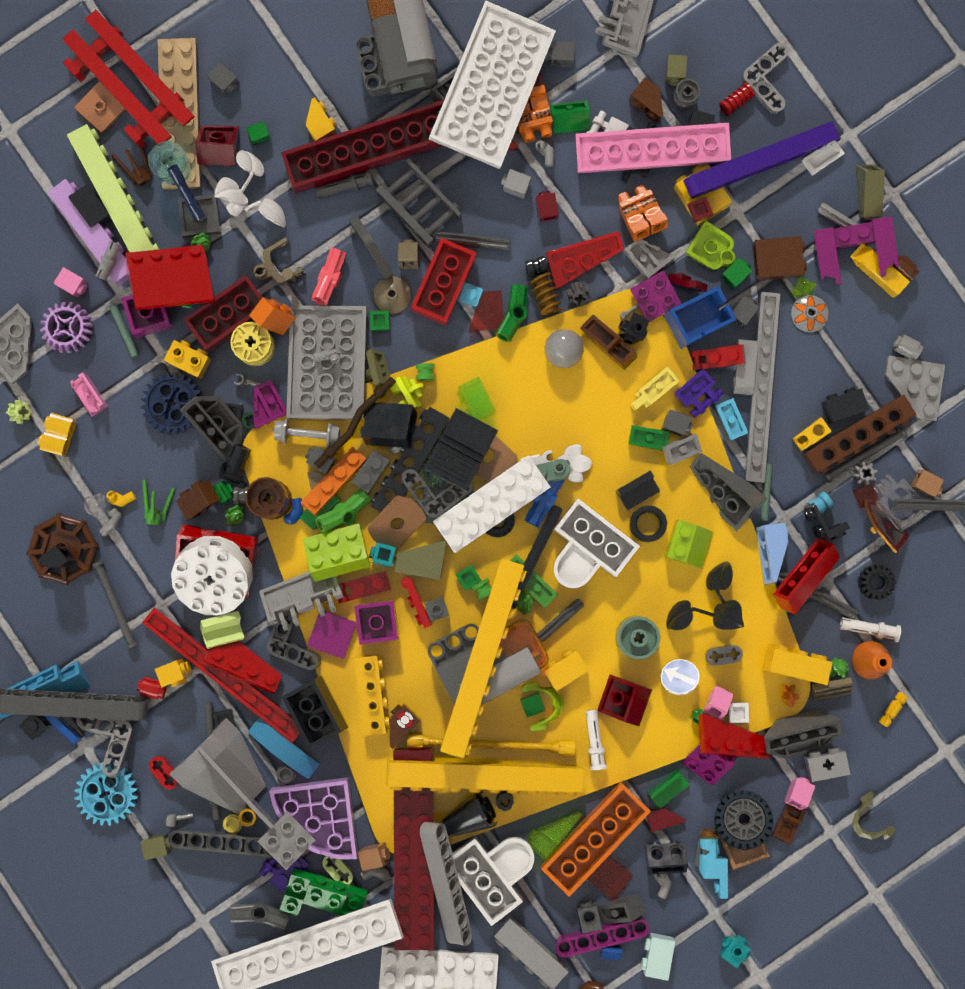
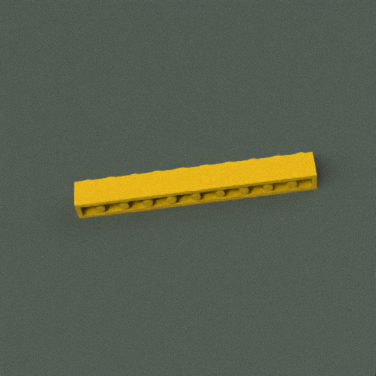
(482, 657)
(484, 776)

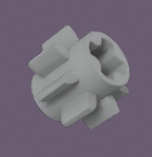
(869, 471)

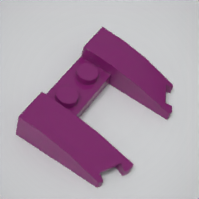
(878, 231)

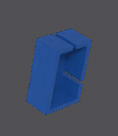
(699, 317)

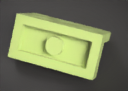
(221, 630)

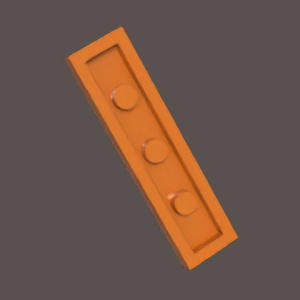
(333, 481)

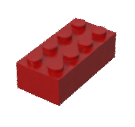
(443, 282)

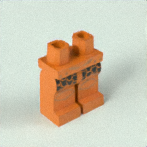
(537, 118)
(641, 213)

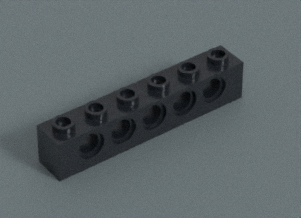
(428, 416)

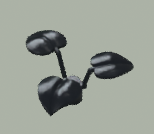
(725, 616)

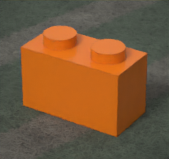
(273, 316)

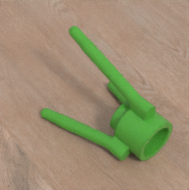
(153, 515)

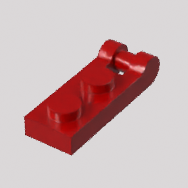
(719, 357)
(365, 586)
(415, 601)

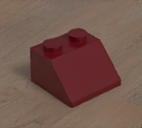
(217, 145)
(624, 700)

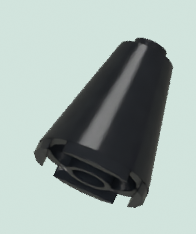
(470, 816)

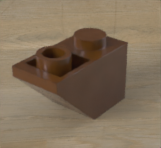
(648, 99)

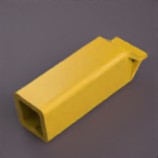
(867, 261)

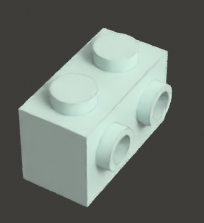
(658, 956)

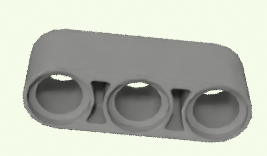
(745, 374)

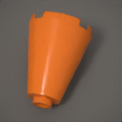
(871, 660)

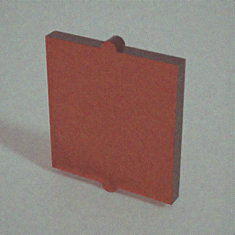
(610, 877)

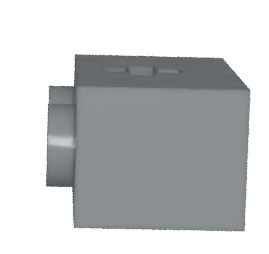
(836, 768)

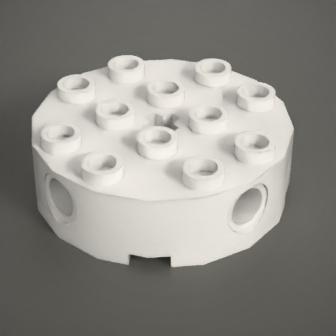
(212, 575)

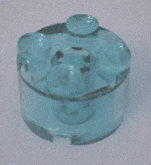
(162, 155)

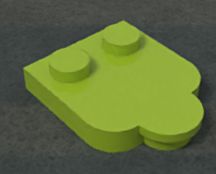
(711, 247)

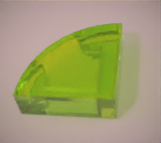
(802, 287)

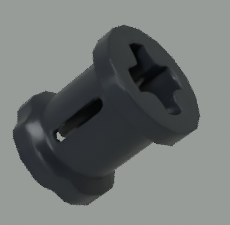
(501, 805)

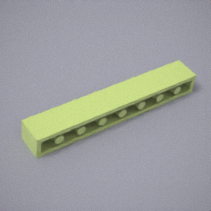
(111, 189)

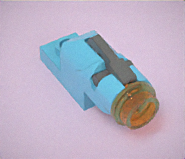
(710, 864)

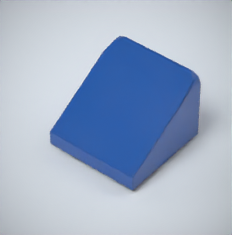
(611, 952)

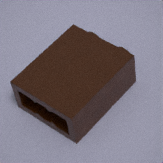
(779, 258)

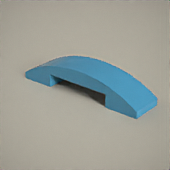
(283, 748)

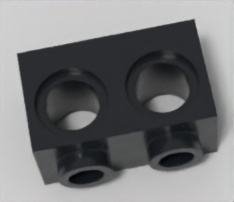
(667, 863)

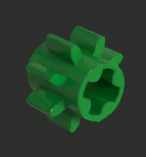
(224, 491)

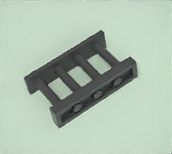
(400, 207)

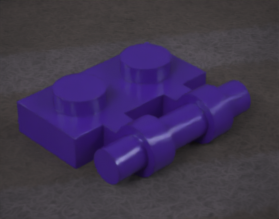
(694, 388)
(281, 876)

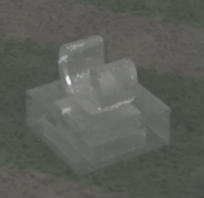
(95, 503)

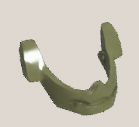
(885, 833)

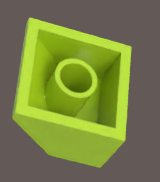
(688, 543)

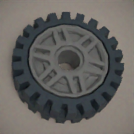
(732, 831)

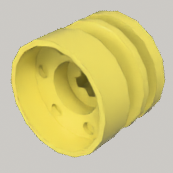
(260, 352)

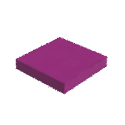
(332, 634)

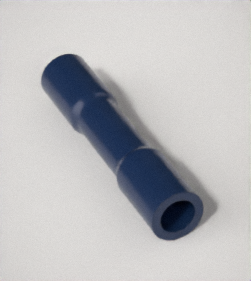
(180, 182)

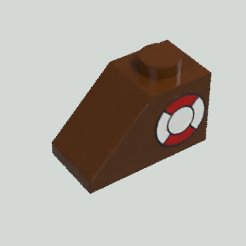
(401, 723)

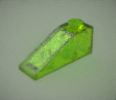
(548, 836)

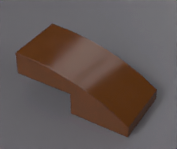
(788, 823)

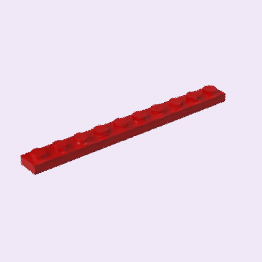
(241, 690)

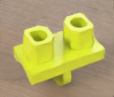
(410, 390)

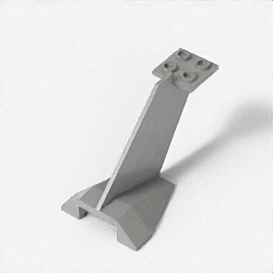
(228, 776)

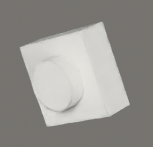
(738, 712)

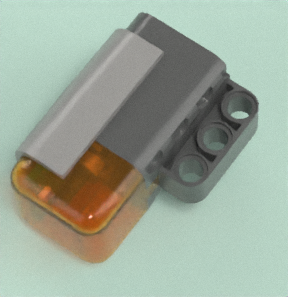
(398, 49)
(518, 662)

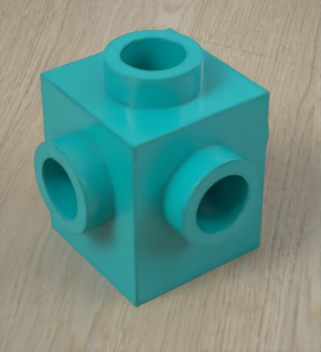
(734, 949)

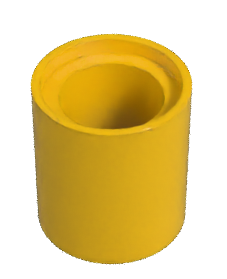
(243, 821)

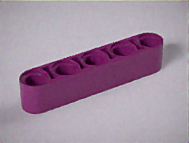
(594, 944)

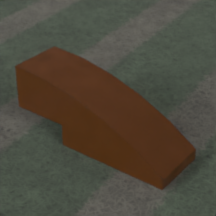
(609, 342)

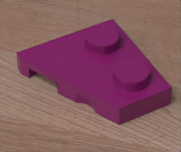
(266, 405)

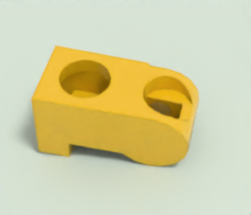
(811, 434)

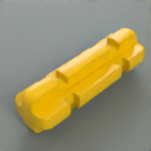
(893, 709)

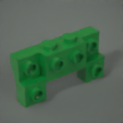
(321, 894)

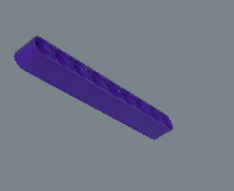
(761, 160)

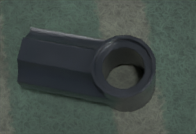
(234, 467)

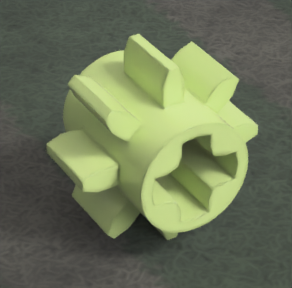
(19, 411)

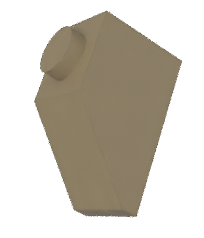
(408, 255)

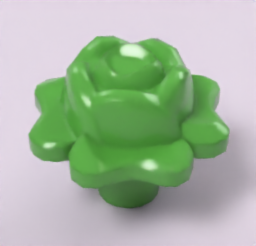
(202, 239)
(234, 515)
(524, 604)
(839, 667)

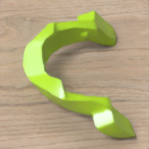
(558, 703)

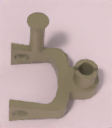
(269, 270)

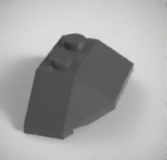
(214, 423)
(802, 733)

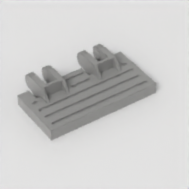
(629, 28)
(298, 593)

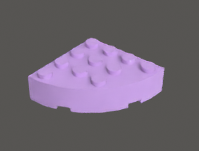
(324, 812)

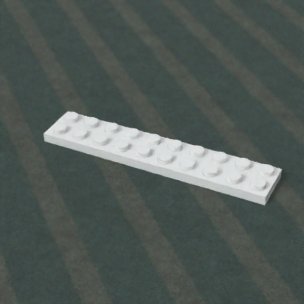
(309, 948)

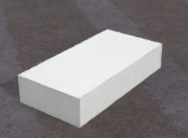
(823, 157)

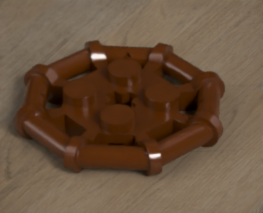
(59, 538)

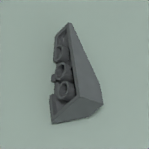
(732, 494)

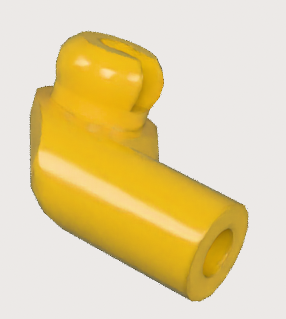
(120, 500)

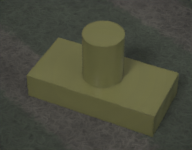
(378, 367)

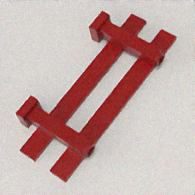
(89, 58)

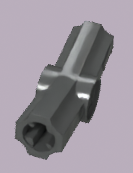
(247, 913)

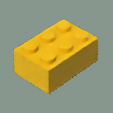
(797, 664)

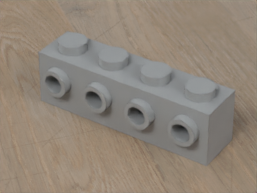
(530, 952)

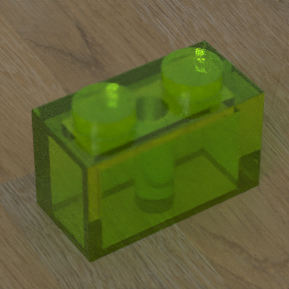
(476, 399)

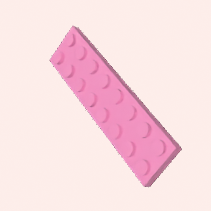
(653, 148)

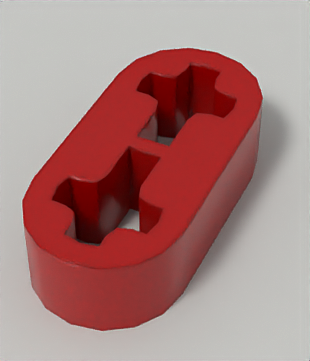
(159, 774)

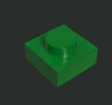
(379, 321)
(468, 577)

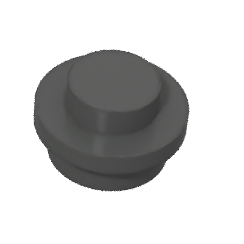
(285, 774)

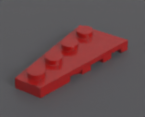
(578, 258)
(244, 664)
(729, 740)

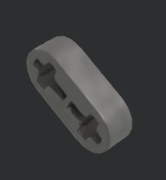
(724, 659)

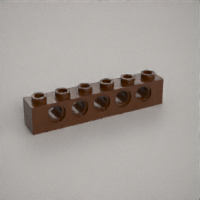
(899, 406)

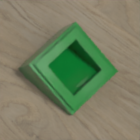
(258, 133)
(532, 704)

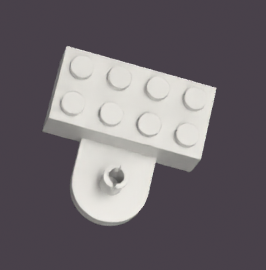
(590, 545)
(491, 874)

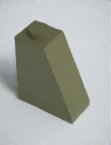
(870, 190)
(421, 561)

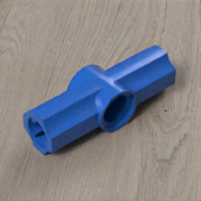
(542, 504)

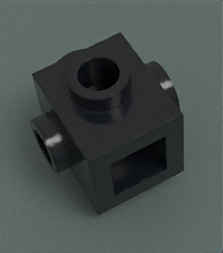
(633, 328)

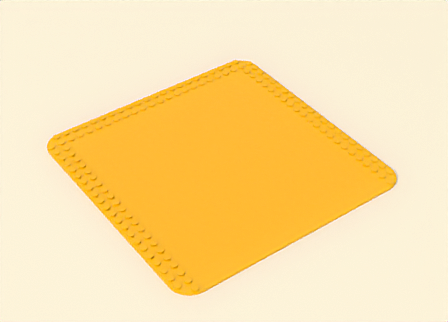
(539, 412)

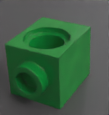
(736, 273)

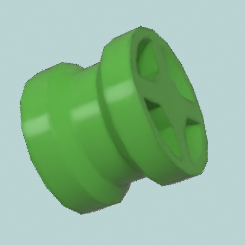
(425, 372)
(483, 589)

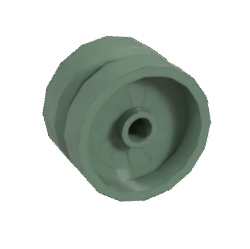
(648, 641)

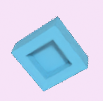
(470, 295)

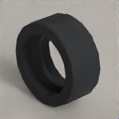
(662, 526)

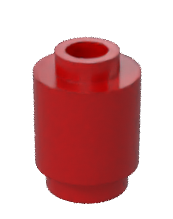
(151, 688)

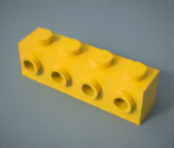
(370, 695)

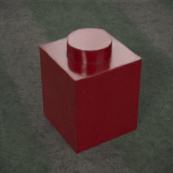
(546, 206)

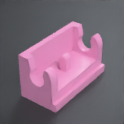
(88, 394)

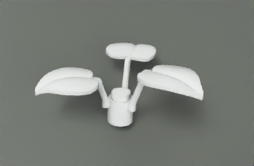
(229, 191)

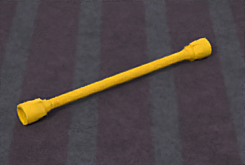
(563, 748)

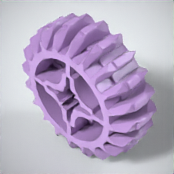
(55, 315)

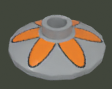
(803, 320)

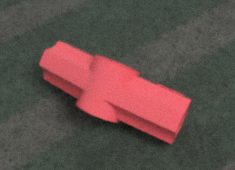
(329, 276)

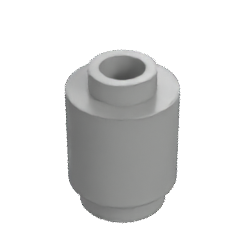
(907, 346)

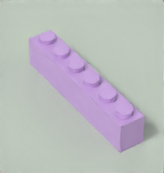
(95, 237)

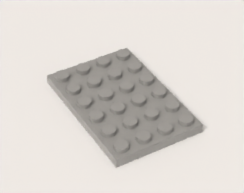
(326, 388)

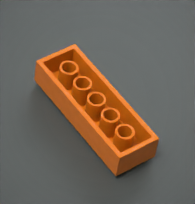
(594, 838)

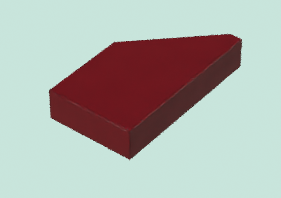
(663, 818)

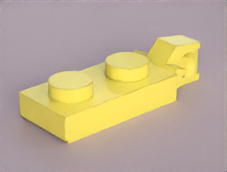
(655, 388)

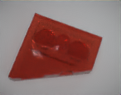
(488, 312)

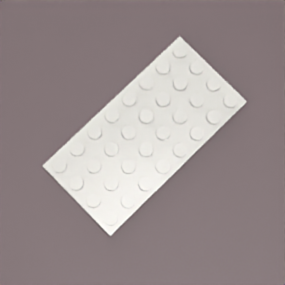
(492, 85)

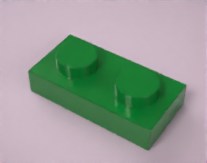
(648, 437)

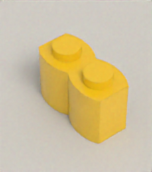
(57, 434)

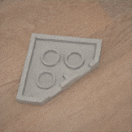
(15, 343)
(919, 382)

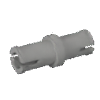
(108, 260)

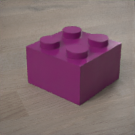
(148, 320)
(376, 622)

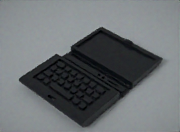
(460, 449)

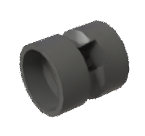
(686, 94)

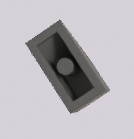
(621, 909)

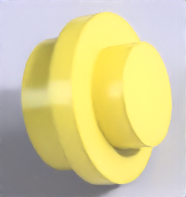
(231, 824)

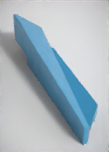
(53, 679)

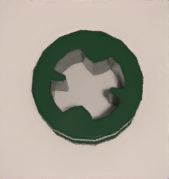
(245, 423)

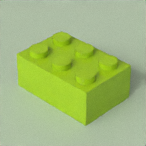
(336, 552)

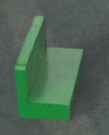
(570, 117)
(668, 788)

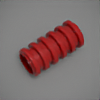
(737, 99)

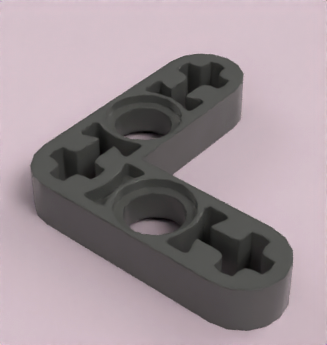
(371, 246)
(430, 498)
(283, 639)

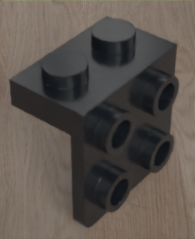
(820, 528)

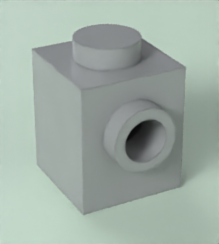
(516, 183)

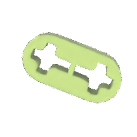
(334, 873)

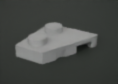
(647, 257)

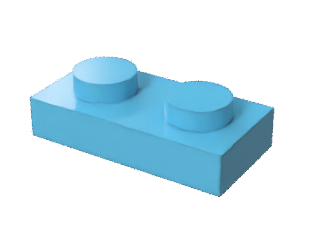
(731, 419)

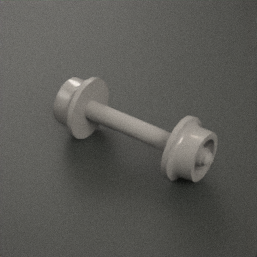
(282, 432)

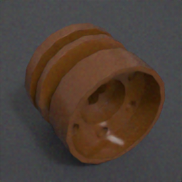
(260, 492)

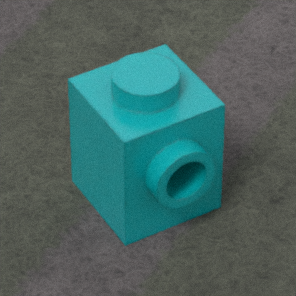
(382, 555)

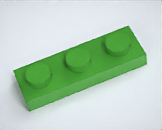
(537, 586)

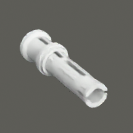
(879, 630)
(596, 749)

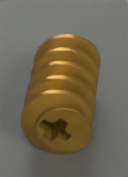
(545, 296)

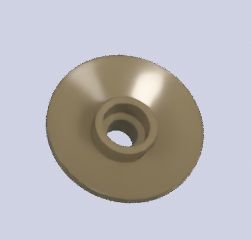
(393, 304)

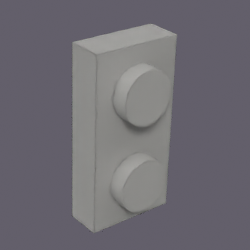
(681, 449)

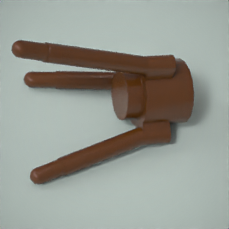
(141, 176)

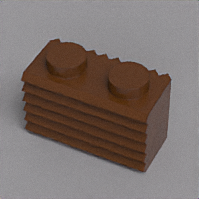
(197, 500)

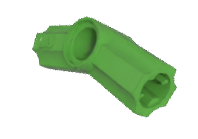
(342, 512)

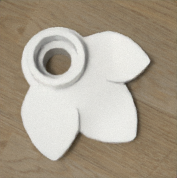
(578, 462)

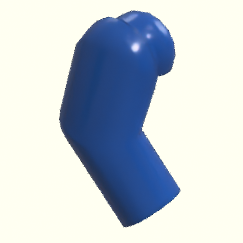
(294, 515)

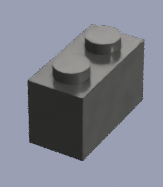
(371, 472)

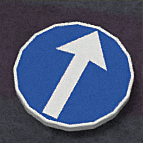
(680, 677)

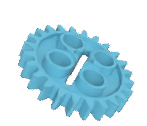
(90, 800)

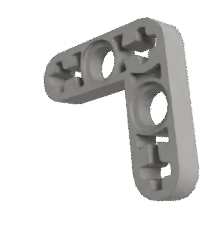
(760, 80)
(116, 738)

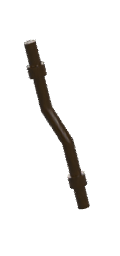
(377, 394)

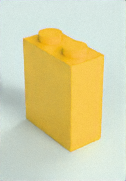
(717, 199)

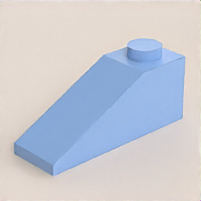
(772, 548)

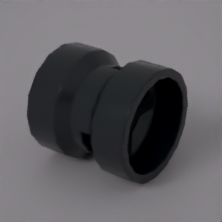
(531, 266)

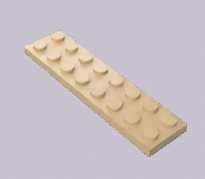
(180, 74)

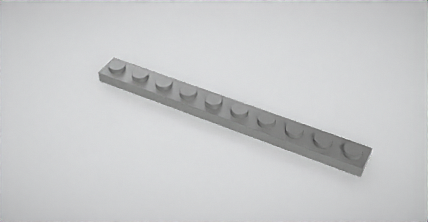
(762, 394)

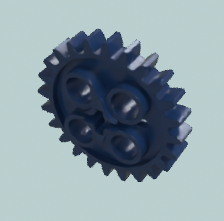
(155, 397)

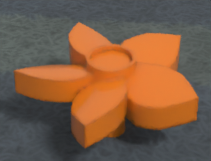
(789, 695)

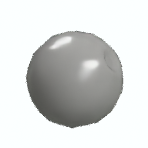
(564, 348)

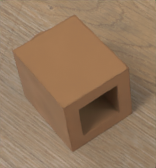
(927, 484)
(374, 856)

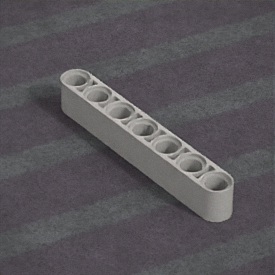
(446, 883)

